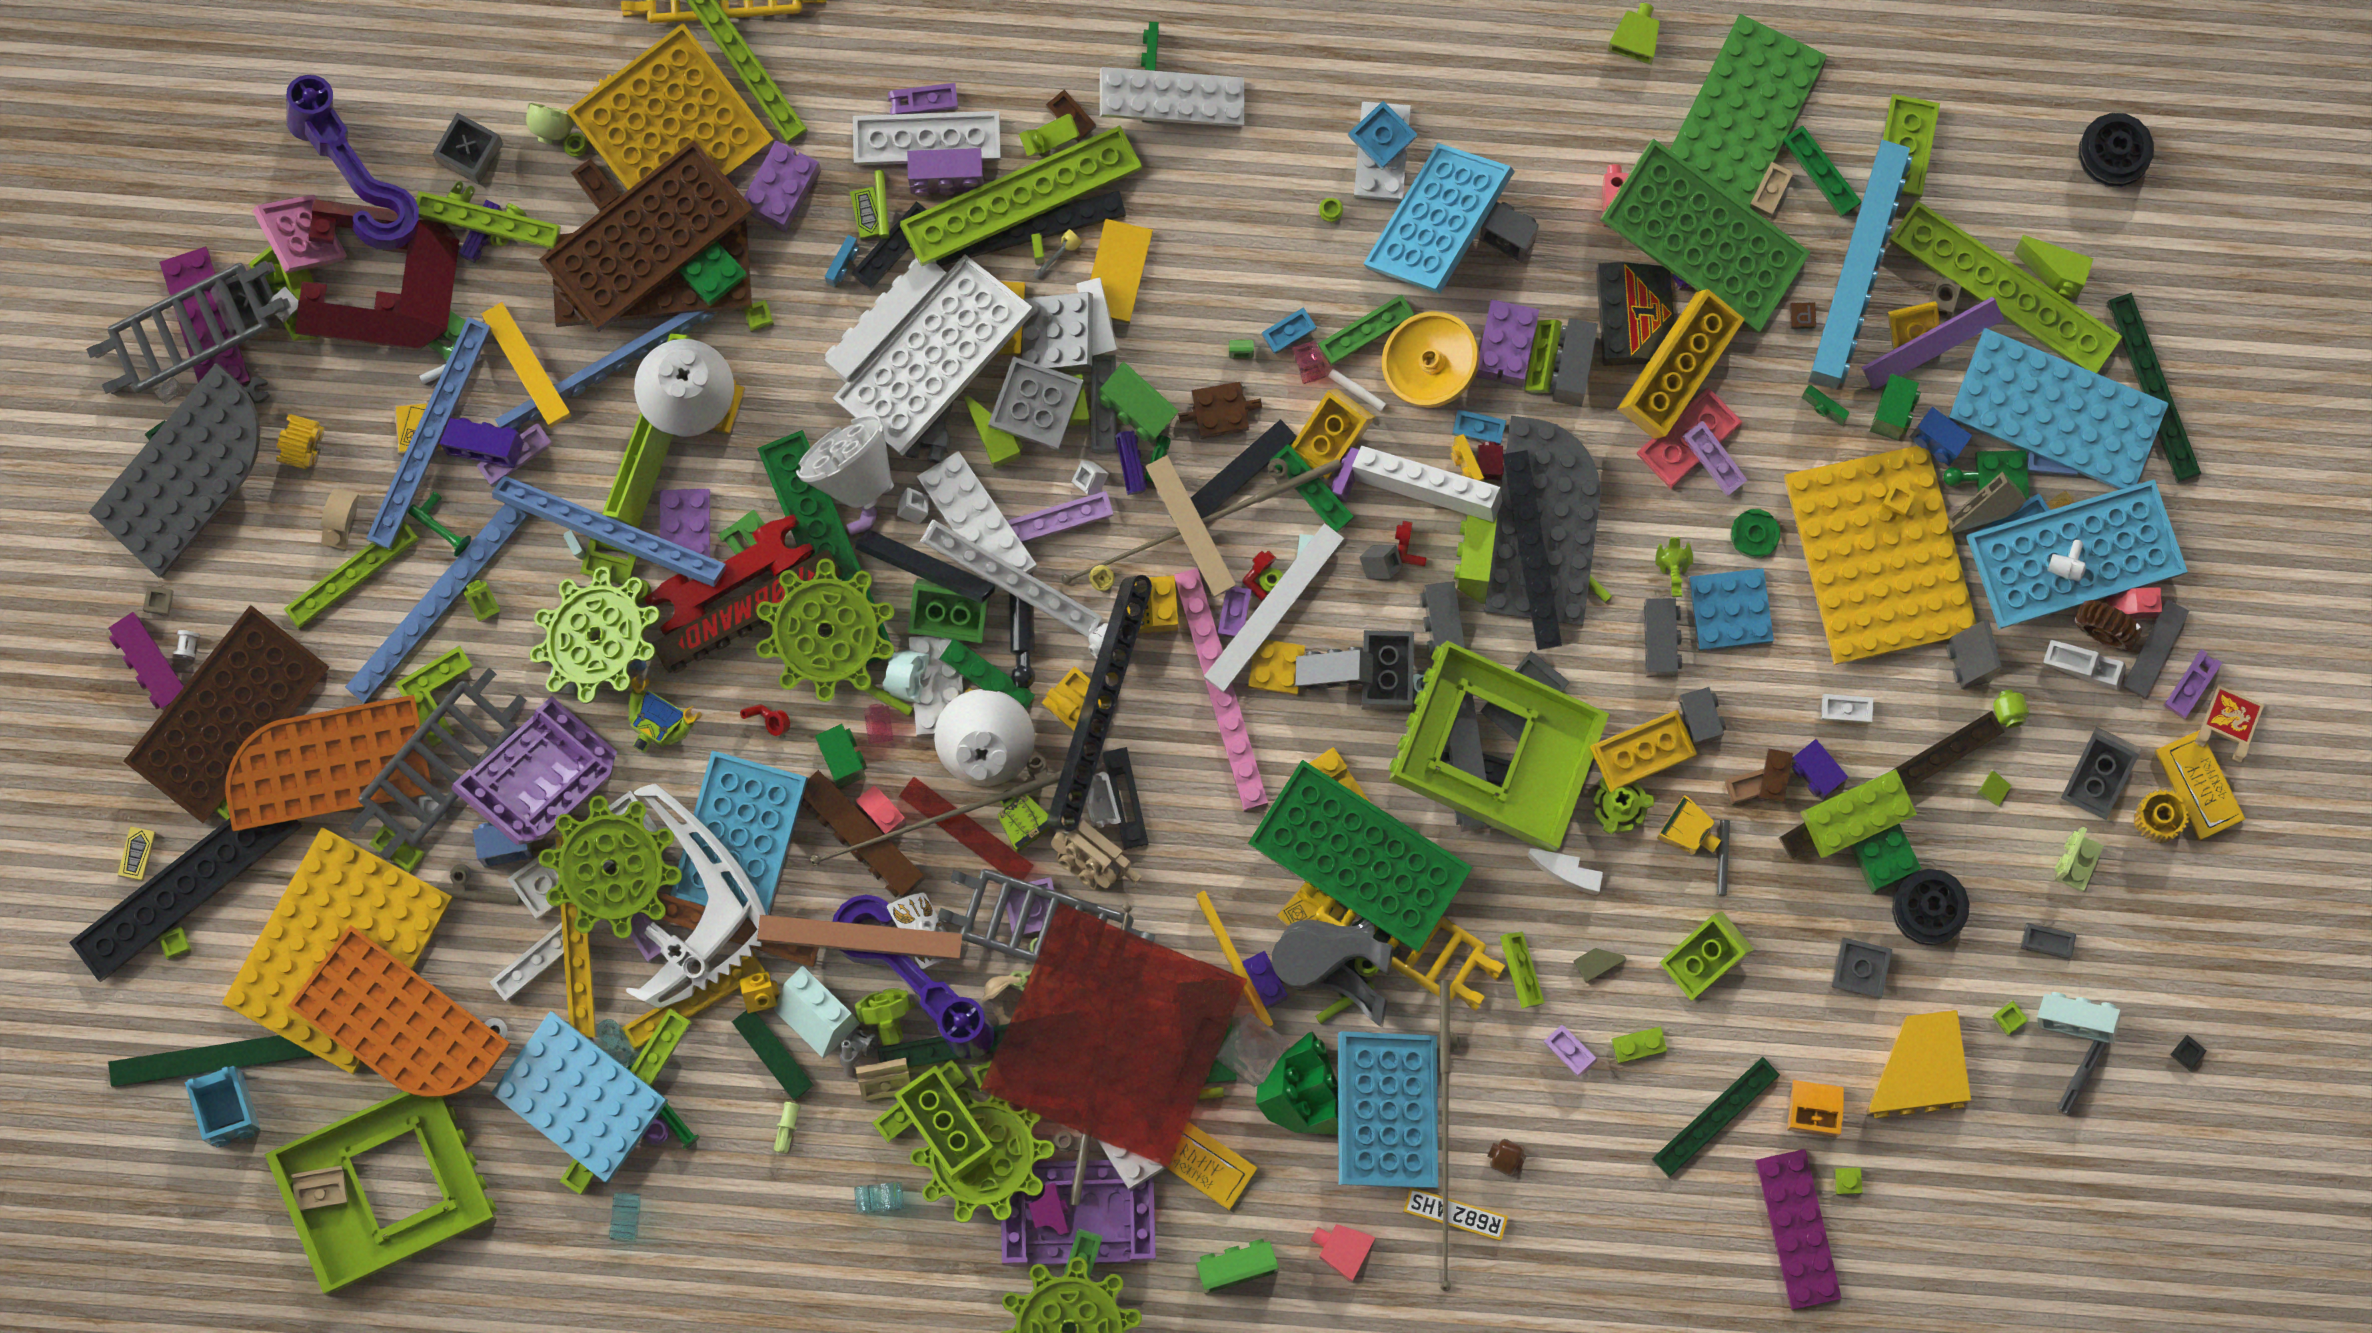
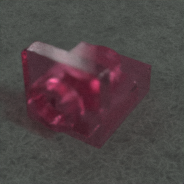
(1309, 362)
(878, 723)

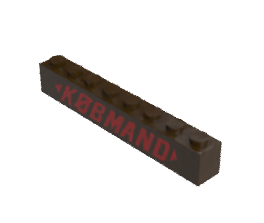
(729, 620)

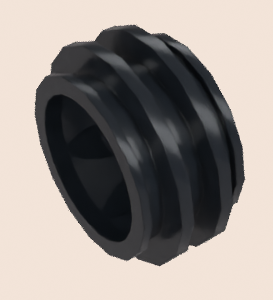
(2124, 131)
(1905, 915)

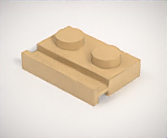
(882, 1079)
(320, 1188)

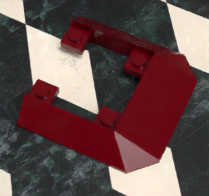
(397, 320)

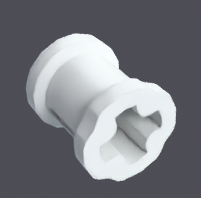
(188, 653)

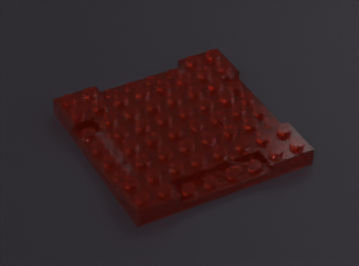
(1114, 1036)

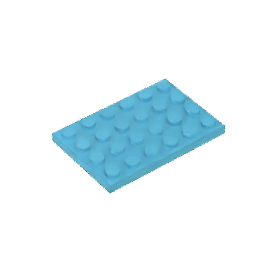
(1439, 218)
(753, 816)
(579, 1096)
(1387, 1110)

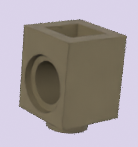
(1950, 287)

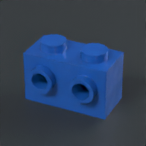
(1940, 436)

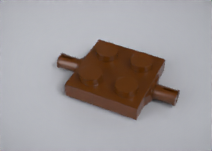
(1220, 410)

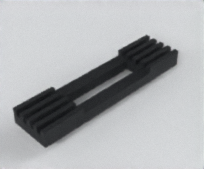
(1134, 832)

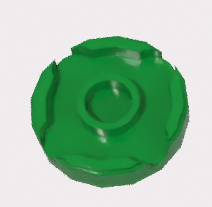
(1755, 533)

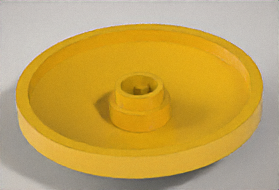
(1430, 359)

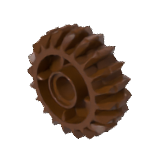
(2108, 625)

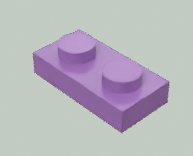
(1344, 482)
(1234, 611)

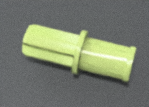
(786, 1127)

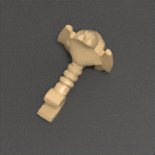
(995, 991)

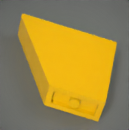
(1923, 1068)

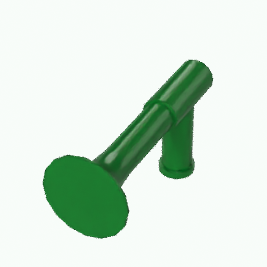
(421, 514)

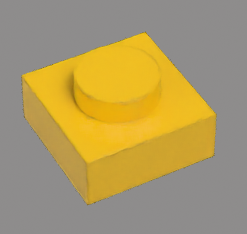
(1898, 498)

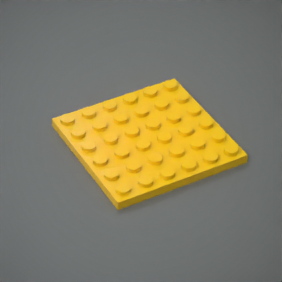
(663, 105)

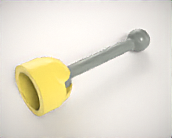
(1069, 241)

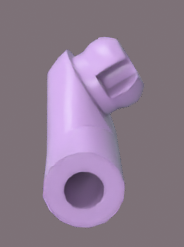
(865, 521)

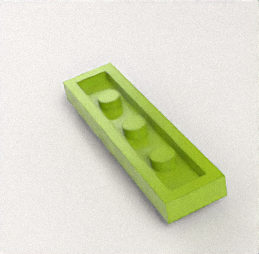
(896, 1120)

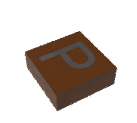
(1803, 315)

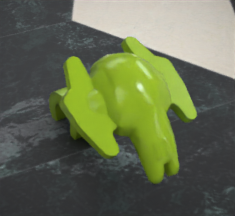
(1674, 558)

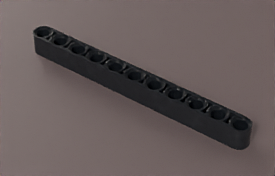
(1090, 709)

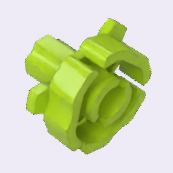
(1634, 798)
(885, 1012)

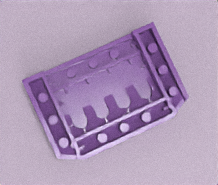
(538, 774)
(1104, 1208)

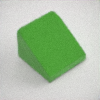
(1241, 348)

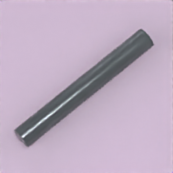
(1723, 858)

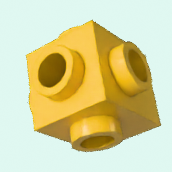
(759, 992)

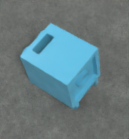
(220, 1101)

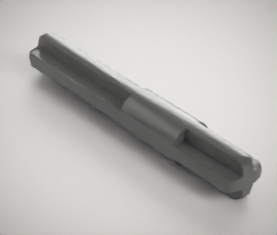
(2081, 1077)

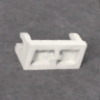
(1101, 801)

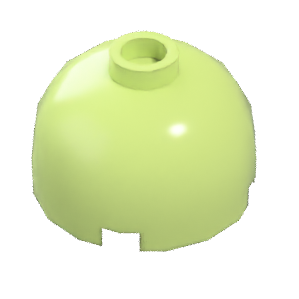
(548, 122)

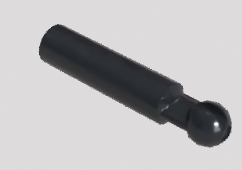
(1022, 640)

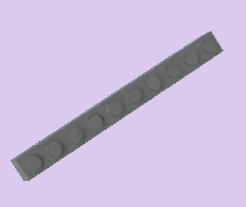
(1463, 742)

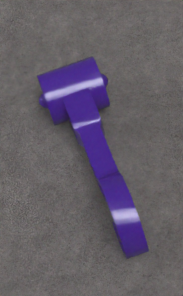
(314, 120)
(958, 1018)

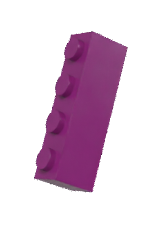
(147, 659)

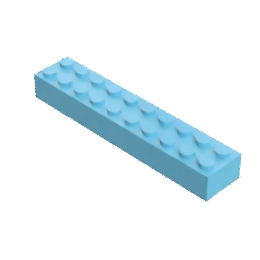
(1859, 264)

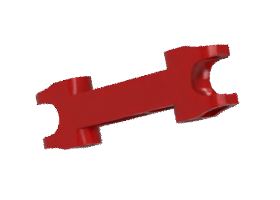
(767, 554)

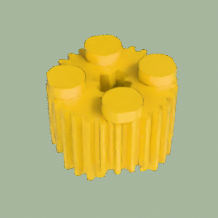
(299, 442)
(2149, 822)

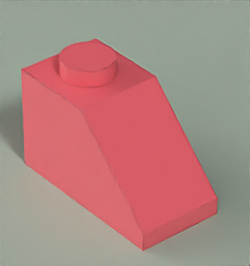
(2138, 602)
(881, 810)

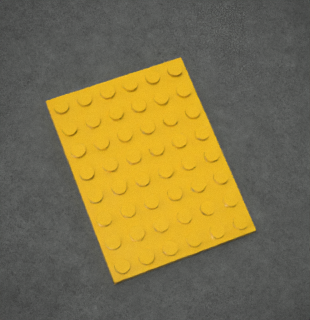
(1879, 574)
(328, 893)

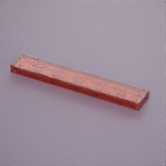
(966, 831)

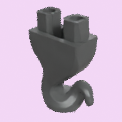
(934, 438)

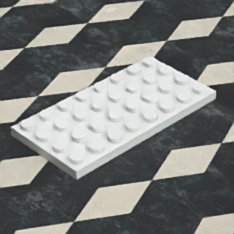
(935, 353)

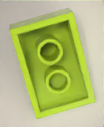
(2055, 266)
(1706, 955)

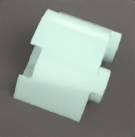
(904, 675)

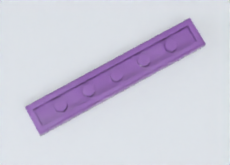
(1933, 343)

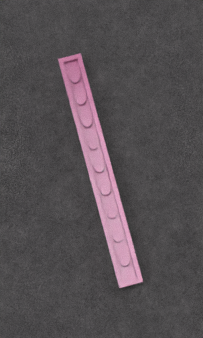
(1224, 704)

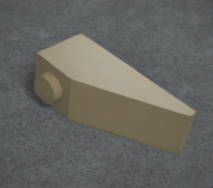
(1990, 504)

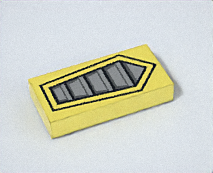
(136, 853)

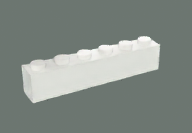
(883, 319)
(1427, 483)

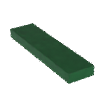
(773, 1054)

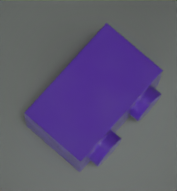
(1818, 770)
(1265, 980)

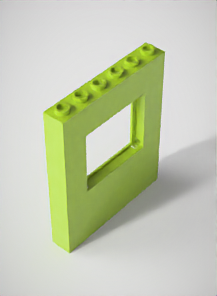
(1546, 764)
(345, 1238)

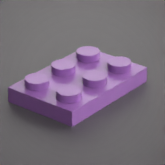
(686, 518)

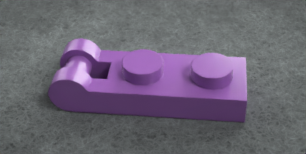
(924, 99)
(2192, 684)

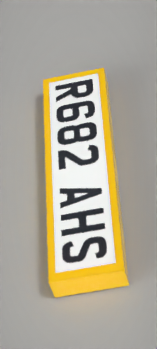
(1459, 1214)

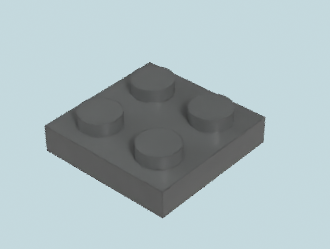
(1861, 968)

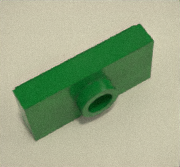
(1824, 405)

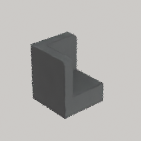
(1381, 561)

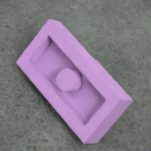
(1570, 1051)

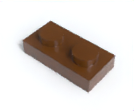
(1065, 104)
(595, 184)
(1775, 775)

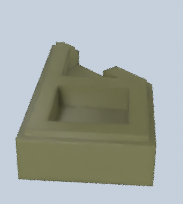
(1596, 963)

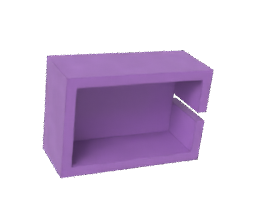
(945, 171)
(781, 186)
(1507, 342)

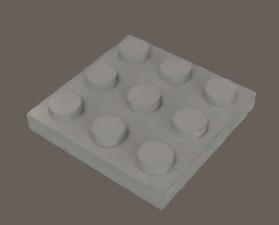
(1059, 331)
(1036, 403)

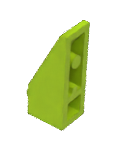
(999, 446)

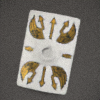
(918, 914)

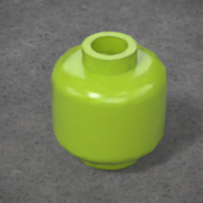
(2011, 709)

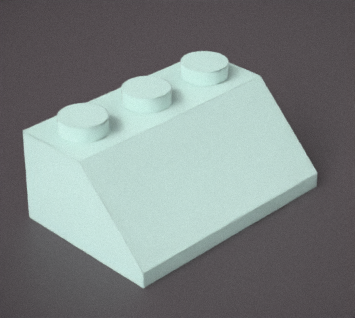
(814, 1012)
(2079, 1017)

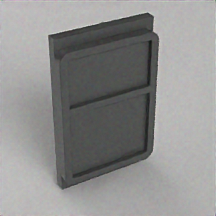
(1536, 669)

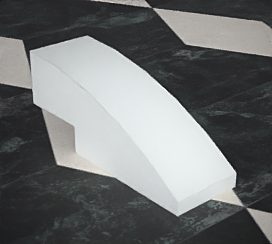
(1102, 334)
(2085, 664)
(1566, 870)

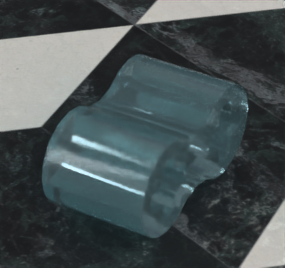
(615, 1042)
(879, 1197)
(625, 1216)

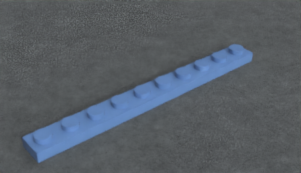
(613, 362)
(428, 433)
(608, 531)
(436, 602)

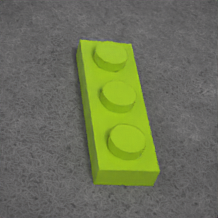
(1543, 356)
(1522, 970)

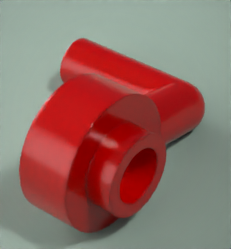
(1403, 535)
(1261, 562)
(776, 721)

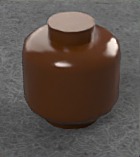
(1507, 1157)

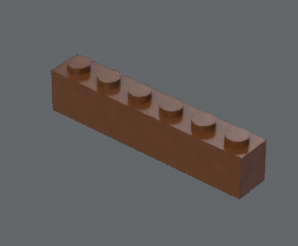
(855, 828)

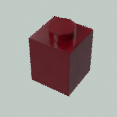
(1490, 460)

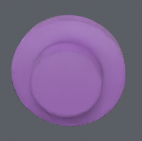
(657, 1132)

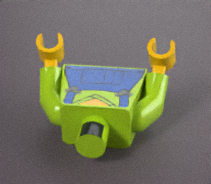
(656, 718)

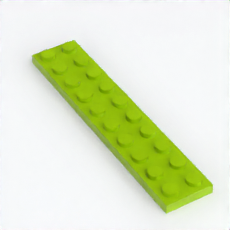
(1020, 195)
(2018, 295)

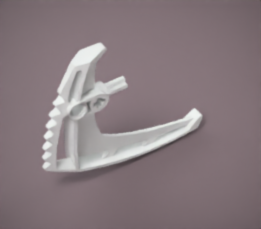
(719, 921)

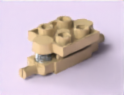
(1091, 857)

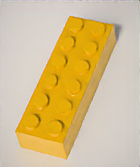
(1680, 364)

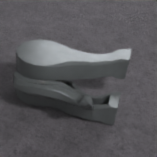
(1315, 955)

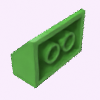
(1137, 403)
(946, 613)
(1237, 1266)

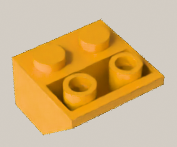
(1816, 1109)

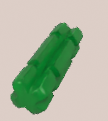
(1162, 444)

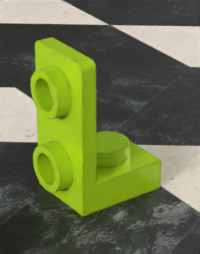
(1049, 136)

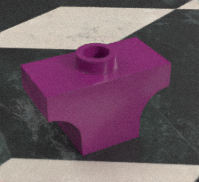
(1050, 1210)

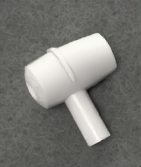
(2069, 566)

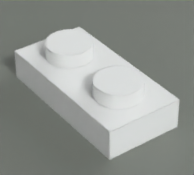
(1847, 708)

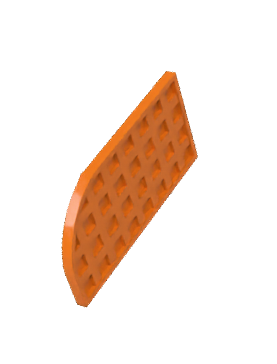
(321, 763)
(397, 1020)

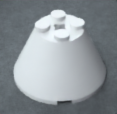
(678, 405)
(850, 463)
(984, 737)

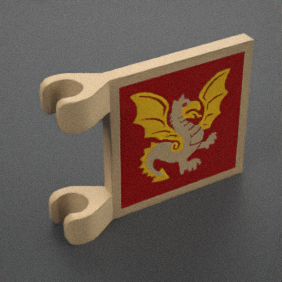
(2232, 718)

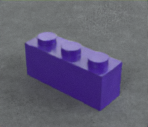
(482, 442)

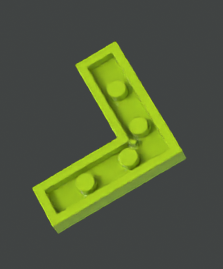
(430, 679)

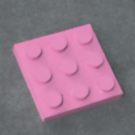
(287, 230)

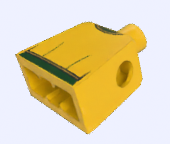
(1689, 828)

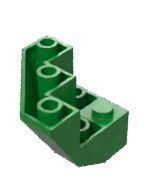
(1302, 1089)

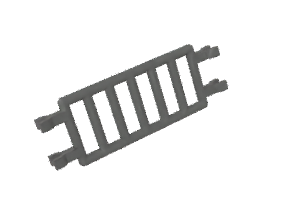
(176, 300)
(414, 742)
(1012, 949)

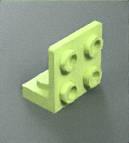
(2079, 861)

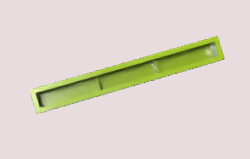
(638, 470)

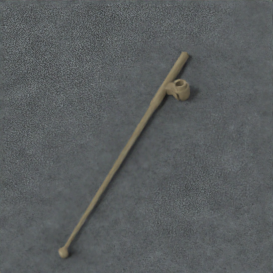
(1284, 484)
(1036, 768)
(457, 891)
(1446, 1042)
(1081, 1144)

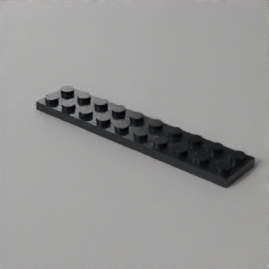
(175, 894)

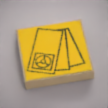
(407, 420)
(1298, 910)

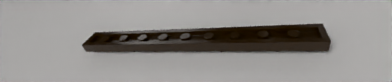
(1918, 768)

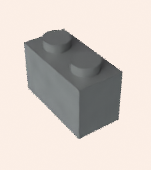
(1701, 716)

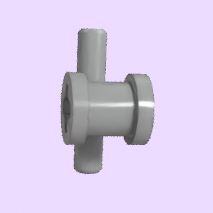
(854, 1046)

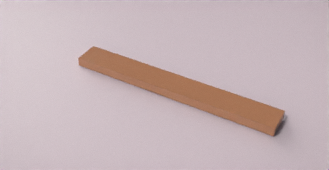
(859, 937)

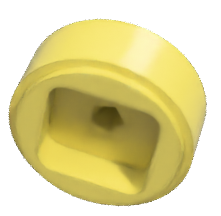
(1101, 578)

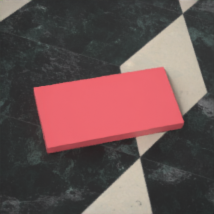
(1670, 455)

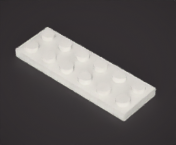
(1171, 97)
(889, 137)
(972, 511)
(535, 881)

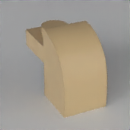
(337, 516)

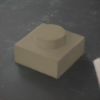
(158, 600)

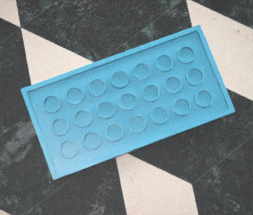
(2057, 410)
(2124, 548)

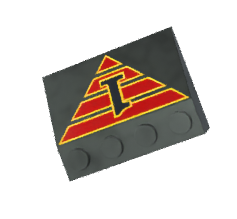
(1633, 311)

